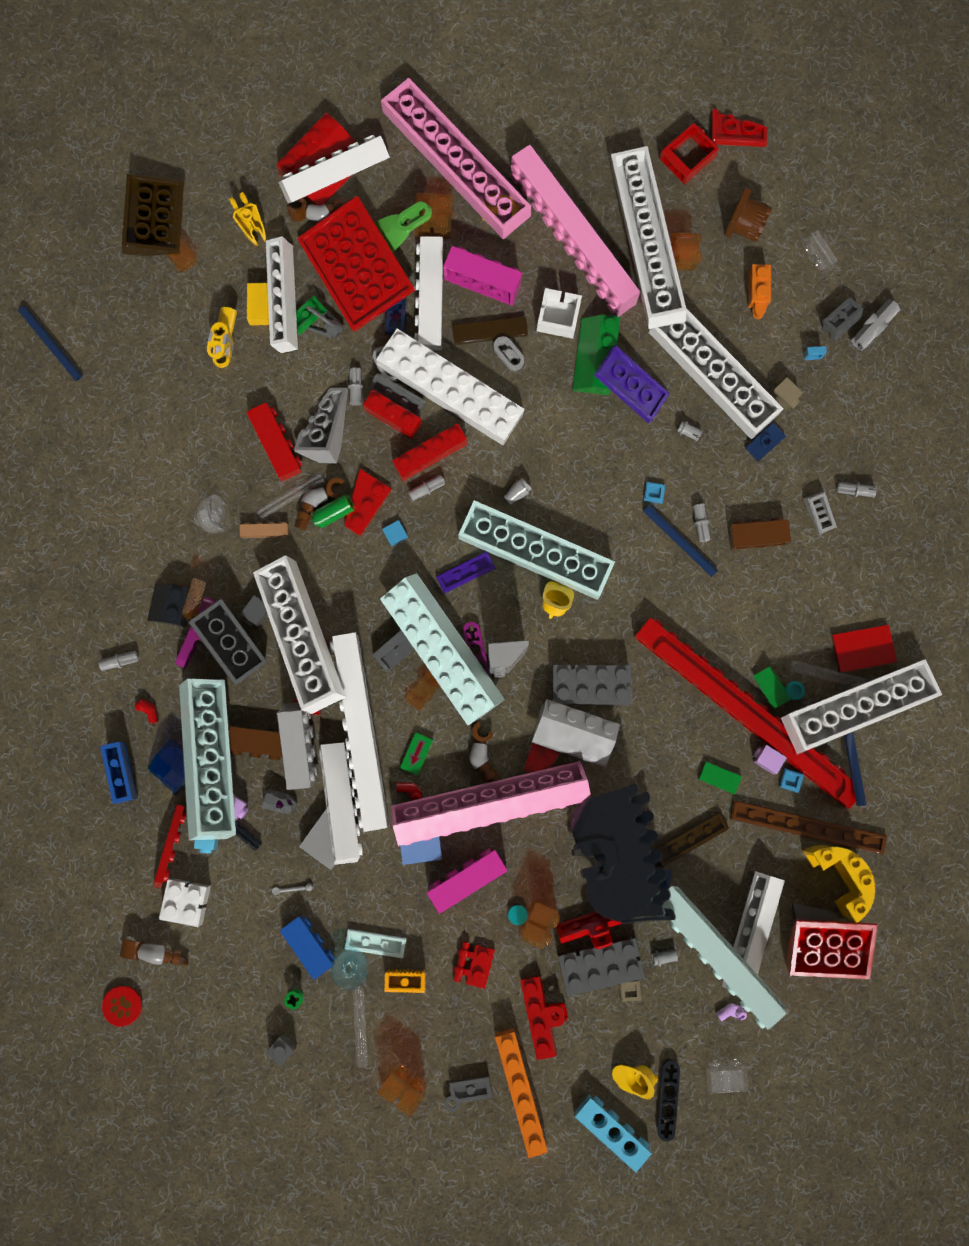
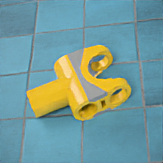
(221, 336)

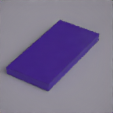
(631, 384)

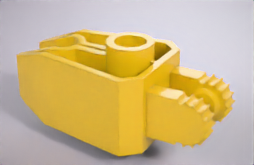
(248, 219)

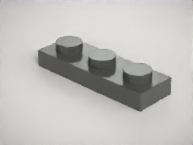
(397, 394)

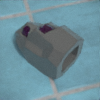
(279, 801)

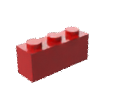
(392, 414)

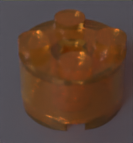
(686, 250)

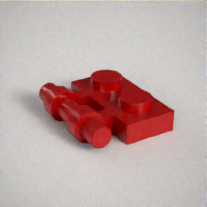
(479, 968)

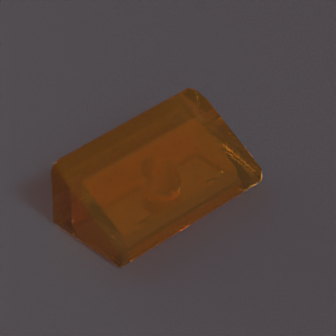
(185, 258)
(193, 598)

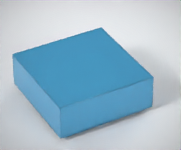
(813, 353)
(654, 492)
(395, 533)
(791, 780)

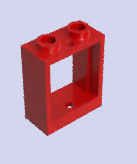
(676, 166)

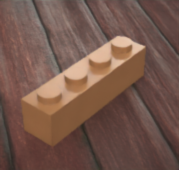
(261, 530)

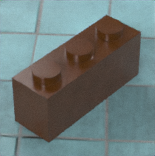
(759, 533)
(255, 742)

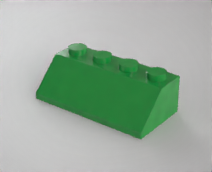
(595, 341)

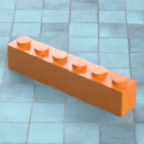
(521, 1093)

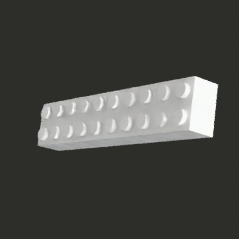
(648, 238)
(360, 732)

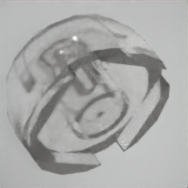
(211, 515)

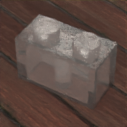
(726, 1077)

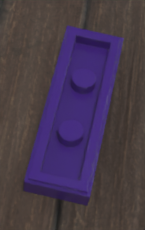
(465, 572)

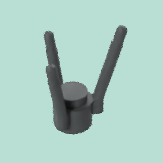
(332, 326)

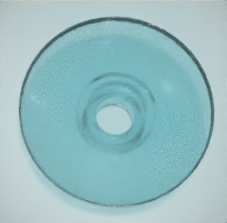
(357, 969)

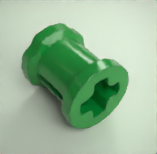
(291, 1004)

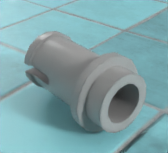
(688, 430)
(664, 957)

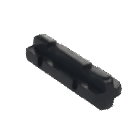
(247, 836)

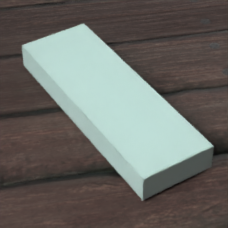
(375, 943)

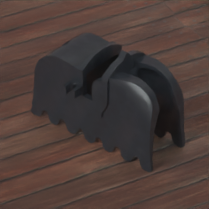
(616, 834)

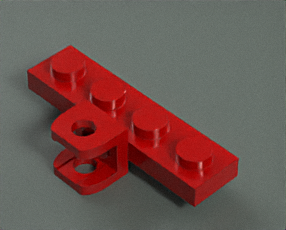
(589, 924)
(542, 1017)

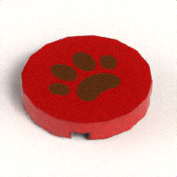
(122, 1006)

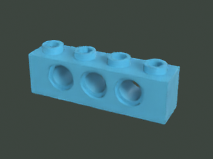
(632, 1157)

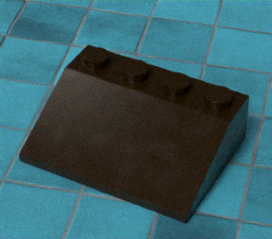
(152, 216)

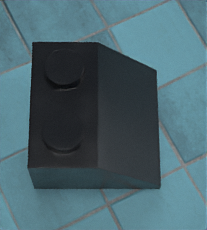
(168, 605)

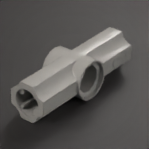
(875, 324)

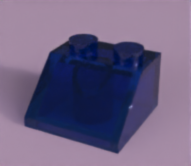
(169, 766)

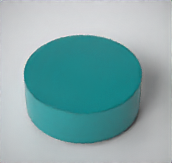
(795, 690)
(517, 915)

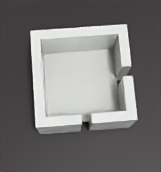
(559, 317)
(183, 902)

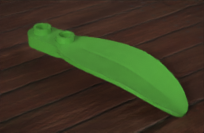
(395, 227)

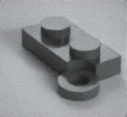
(468, 1090)

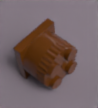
(748, 217)

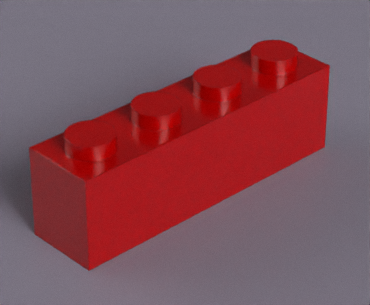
(274, 442)
(430, 452)

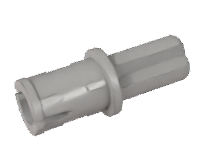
(355, 386)
(426, 487)
(857, 489)
(701, 522)
(118, 660)

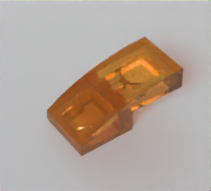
(423, 691)

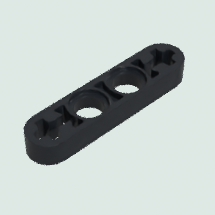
(671, 1100)

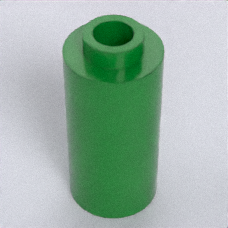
(333, 511)

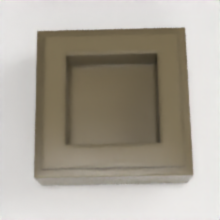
(630, 991)

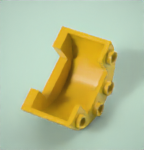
(855, 875)

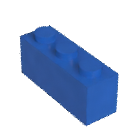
(119, 772)
(308, 946)

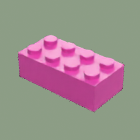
(482, 275)
(466, 881)

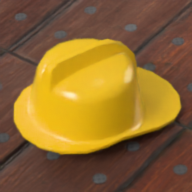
(557, 599)
(635, 1080)

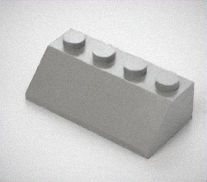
(505, 656)
(575, 733)

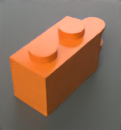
(759, 289)

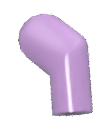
(732, 1010)

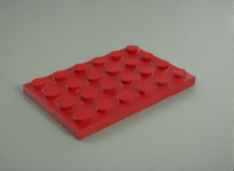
(356, 264)

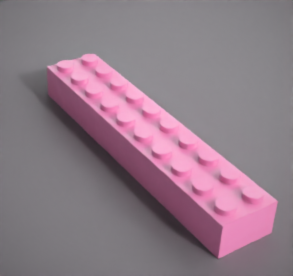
(454, 157)
(573, 231)
(489, 803)

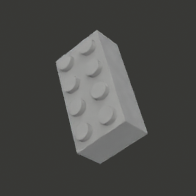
(297, 746)

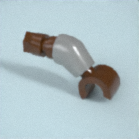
(314, 212)
(313, 499)
(478, 755)
(151, 953)

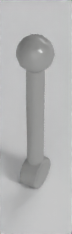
(276, 890)

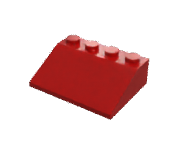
(319, 142)
(831, 949)

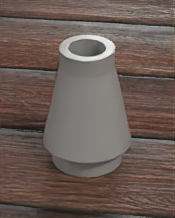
(517, 491)

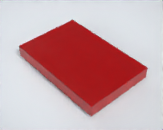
(864, 648)

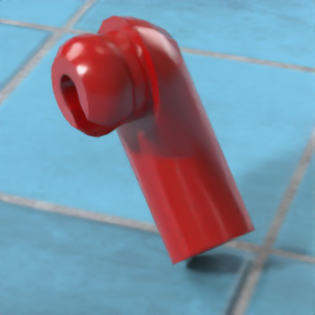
(148, 708)
(411, 789)

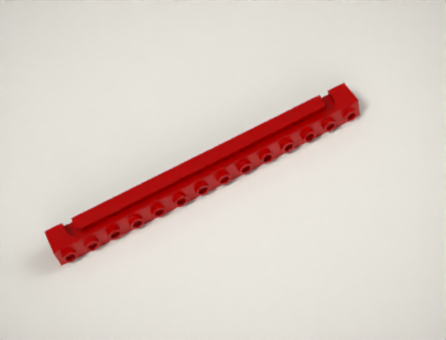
(745, 710)

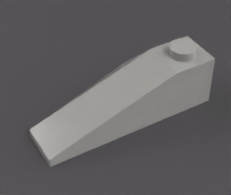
(324, 433)

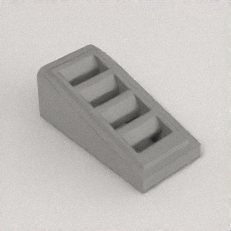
(811, 507)

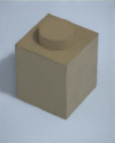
(787, 394)

